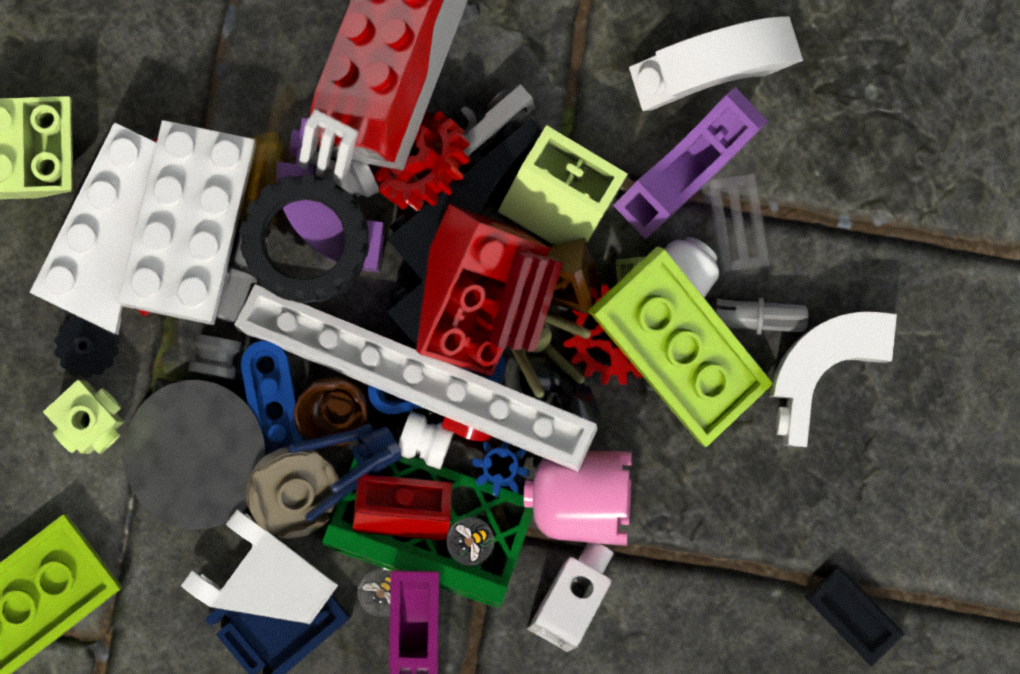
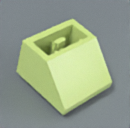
(35, 147)
(561, 190)

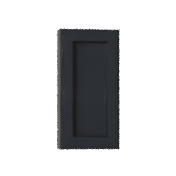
(854, 615)

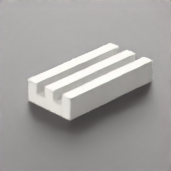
(322, 159)

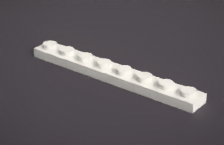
(418, 378)

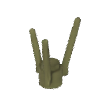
(545, 346)

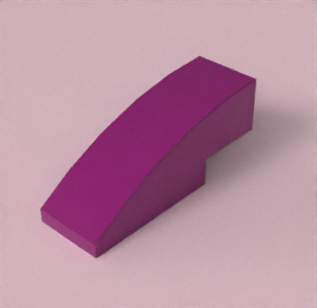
(414, 622)

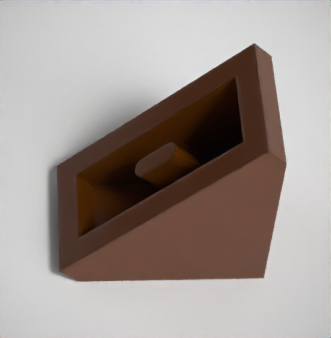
(578, 276)

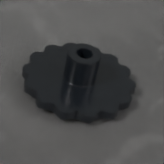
(85, 347)

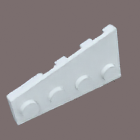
(97, 236)

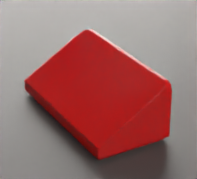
(402, 507)

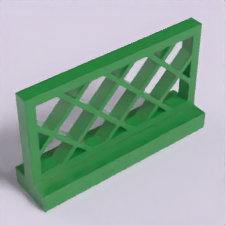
(397, 555)

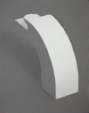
(715, 58)
(845, 337)

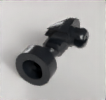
(571, 396)

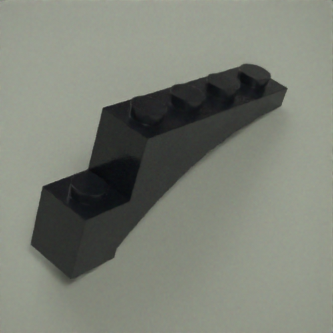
(416, 232)

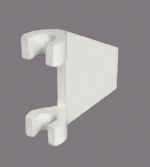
(268, 581)

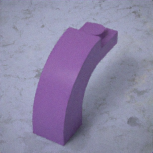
(691, 163)
(320, 224)

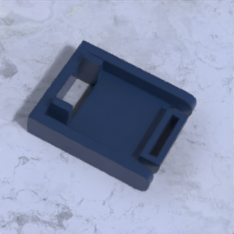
(274, 641)

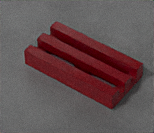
(532, 302)

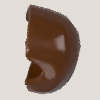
(330, 408)

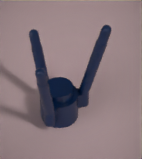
(373, 454)

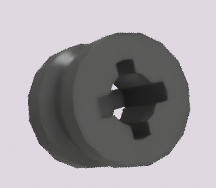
(214, 356)

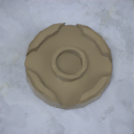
(287, 488)

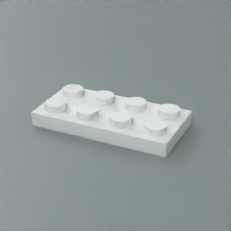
(187, 222)

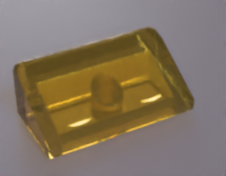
(263, 169)

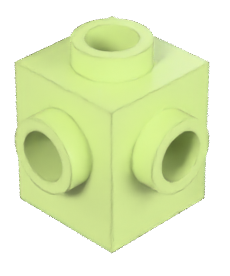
(69, 416)

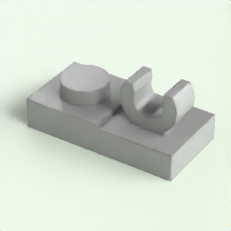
(504, 110)

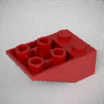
(465, 287)

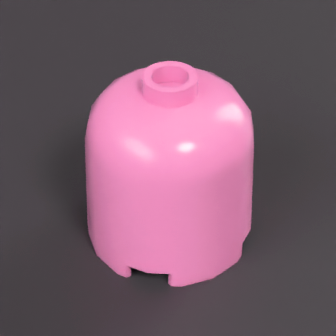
(582, 503)

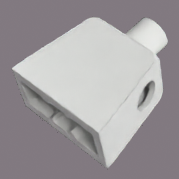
(562, 615)

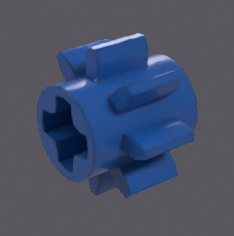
(497, 480)

